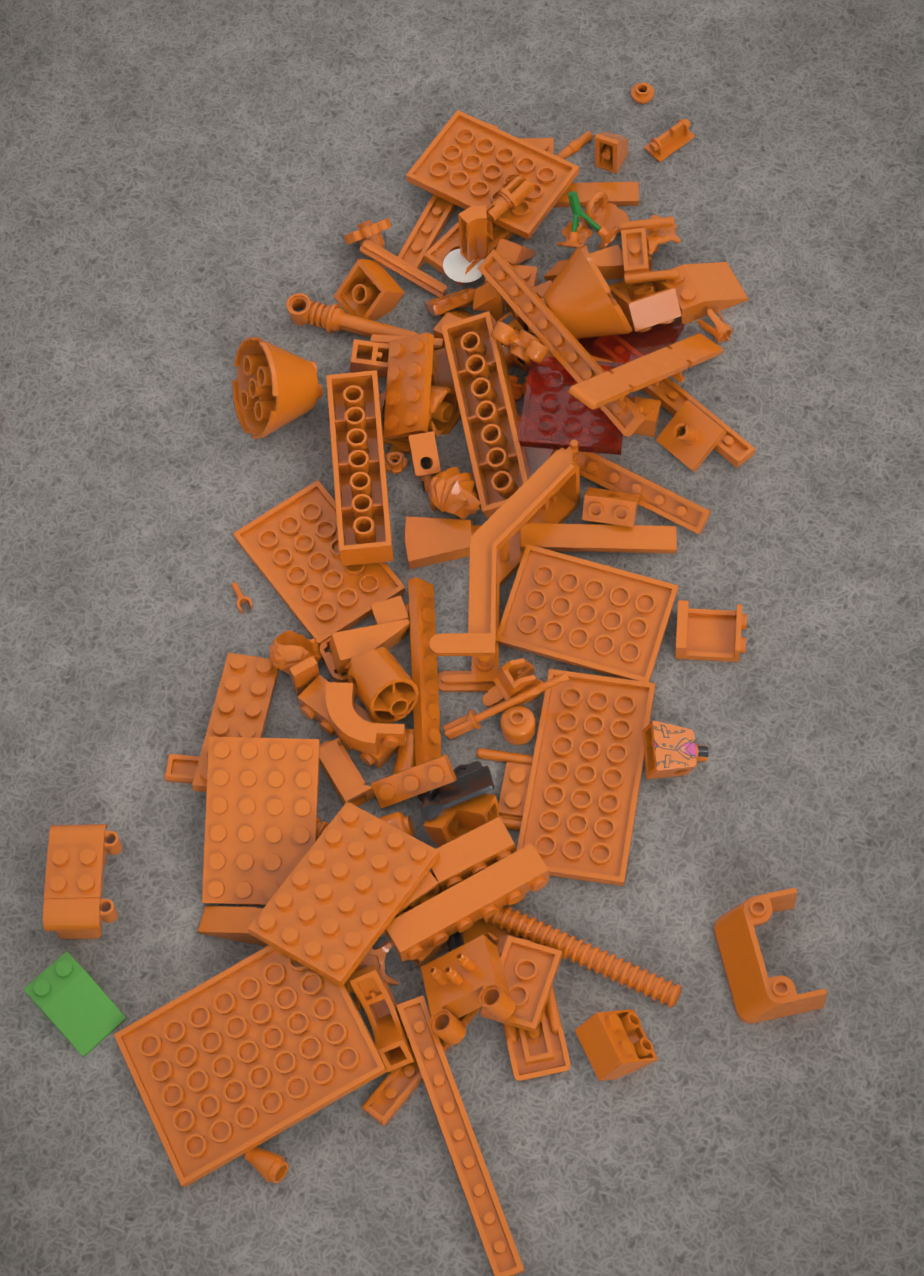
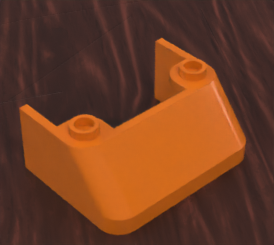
(752, 992)

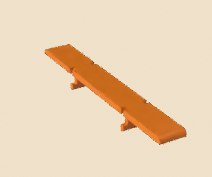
(645, 371)

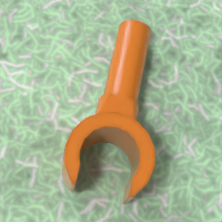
(241, 598)

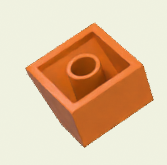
(368, 291)

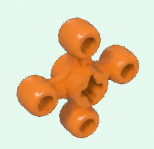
(520, 344)

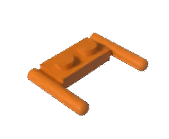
(636, 251)
(514, 784)

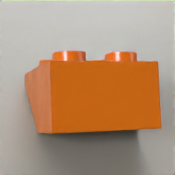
(615, 1043)

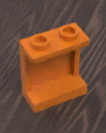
(710, 633)

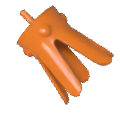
(722, 330)

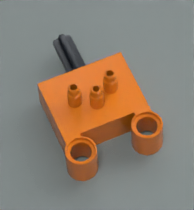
(463, 982)

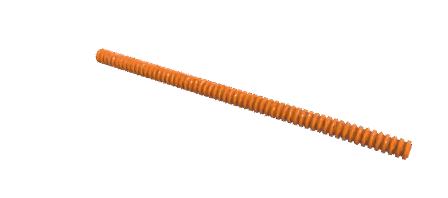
(578, 951)

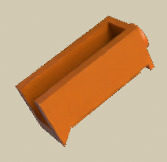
(343, 774)

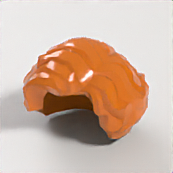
(291, 649)

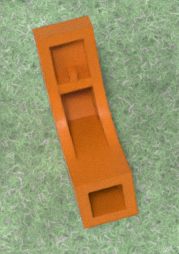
(352, 728)
(383, 1016)

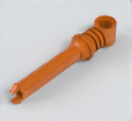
(333, 318)

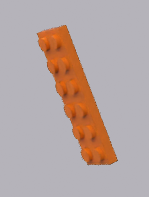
(239, 705)

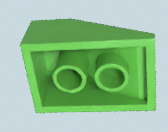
(74, 1004)

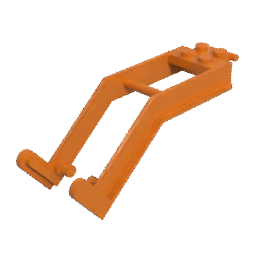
(494, 556)

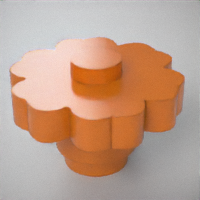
(369, 231)

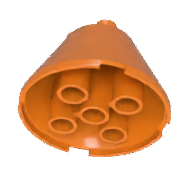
(584, 299)
(272, 387)

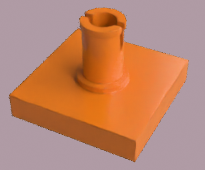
(691, 435)

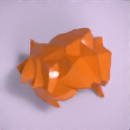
(454, 493)

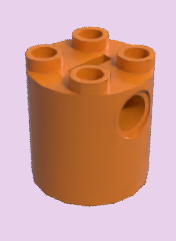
(382, 685)

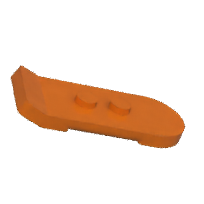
(538, 1052)

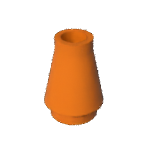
(268, 1164)

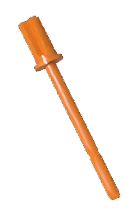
(472, 720)

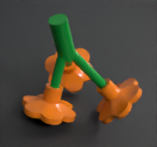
(578, 232)

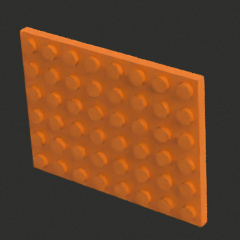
(246, 1059)

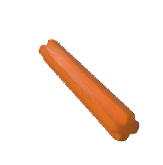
(403, 268)

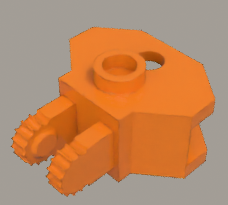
(512, 680)

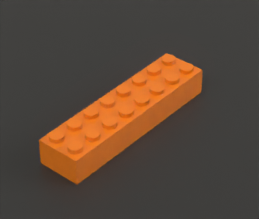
(486, 409)
(359, 468)

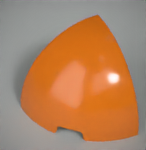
(462, 818)

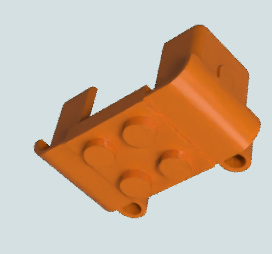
(75, 880)

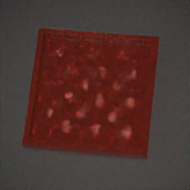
(556, 417)

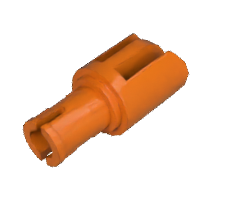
(509, 196)

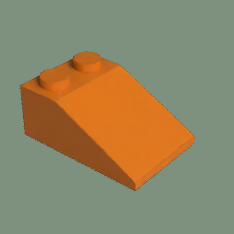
(704, 288)
(646, 303)

